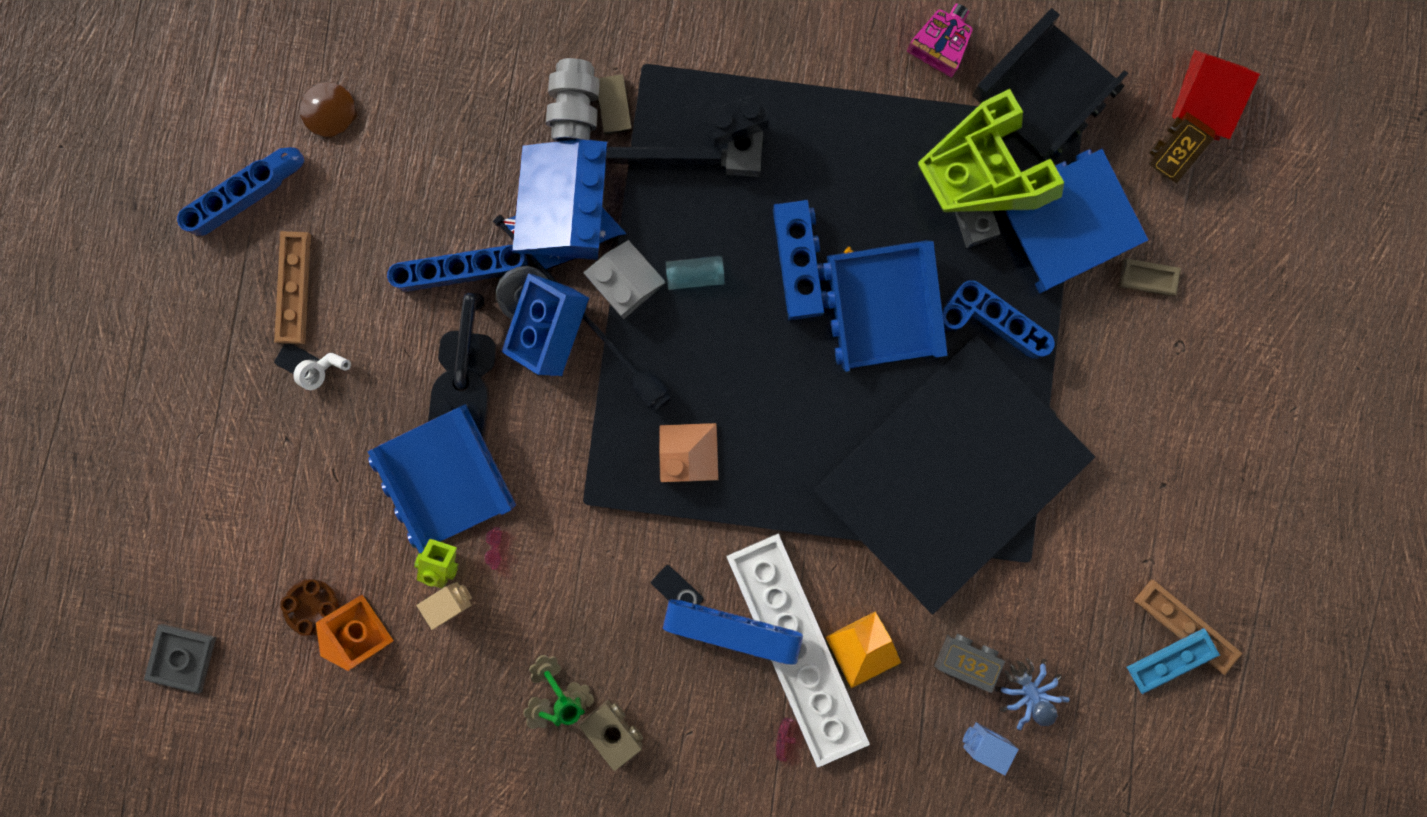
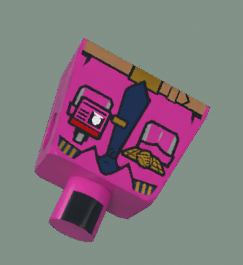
(943, 40)

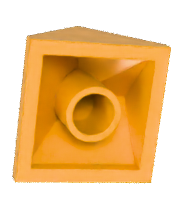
(863, 649)

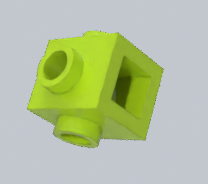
(436, 564)

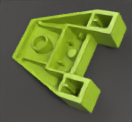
(977, 171)

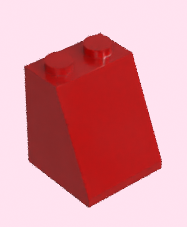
(1215, 92)

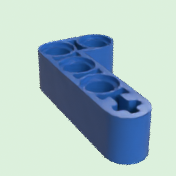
(1001, 324)

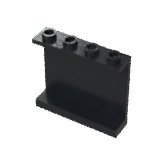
(1053, 85)

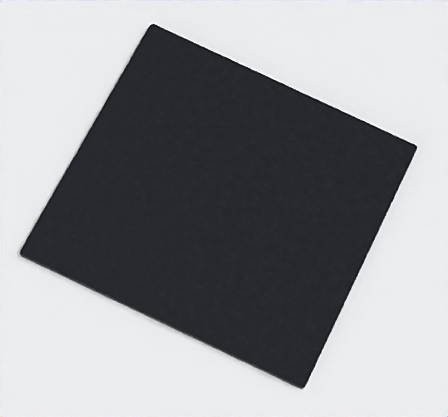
(729, 347)

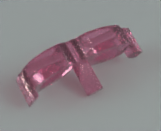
(493, 555)
(781, 738)

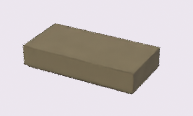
(614, 105)
(1149, 277)

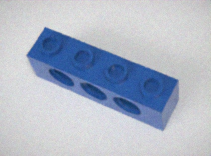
(785, 217)

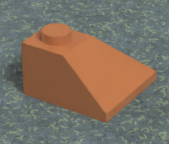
(688, 452)

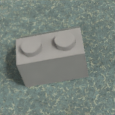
(624, 278)

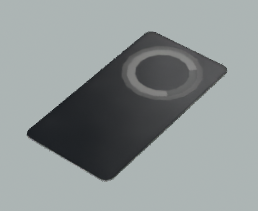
(291, 356)
(673, 586)

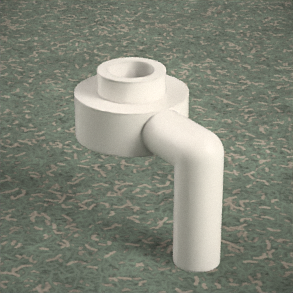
(317, 370)

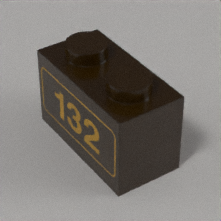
(1181, 147)

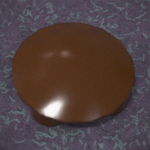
(327, 109)
(307, 604)

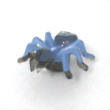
(1031, 695)

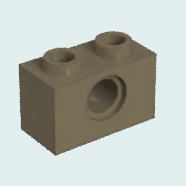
(613, 751)

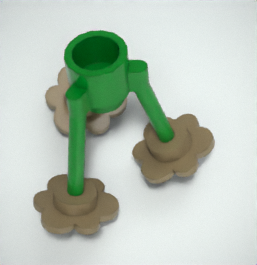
(569, 703)

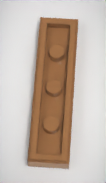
(292, 287)
(1184, 622)

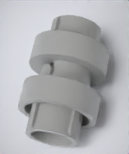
(574, 89)

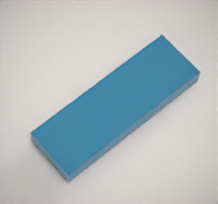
(1173, 661)

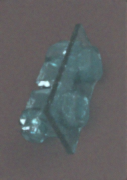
(695, 272)

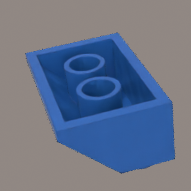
(545, 325)

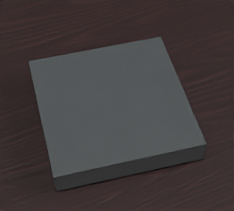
(180, 658)

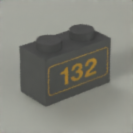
(970, 663)

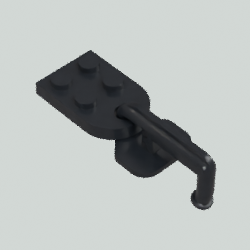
(466, 359)

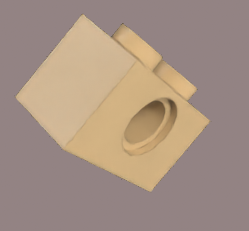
(445, 604)

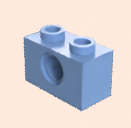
(989, 748)

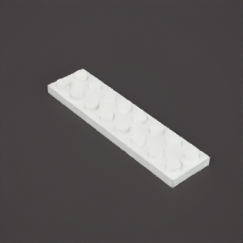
(814, 682)

